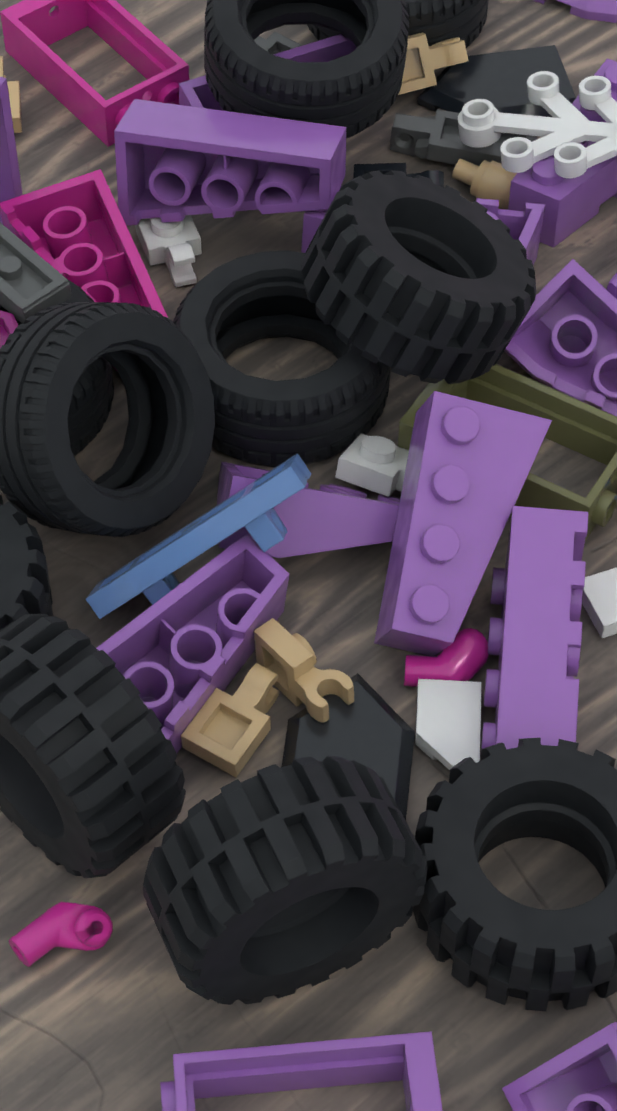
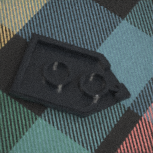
(497, 78)
(358, 732)

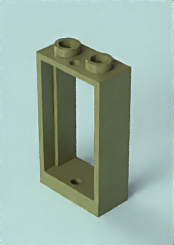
(572, 426)

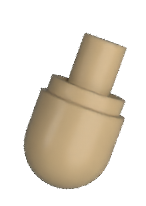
(486, 181)

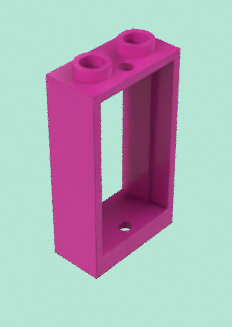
(31, 29)

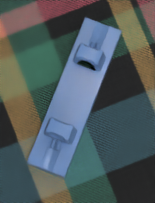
(247, 508)

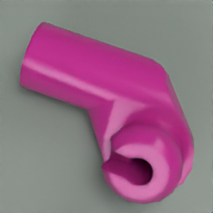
(456, 662)
(64, 927)

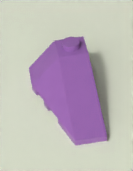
(315, 518)

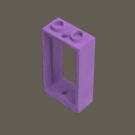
(308, 1066)

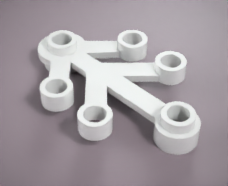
(482, 126)

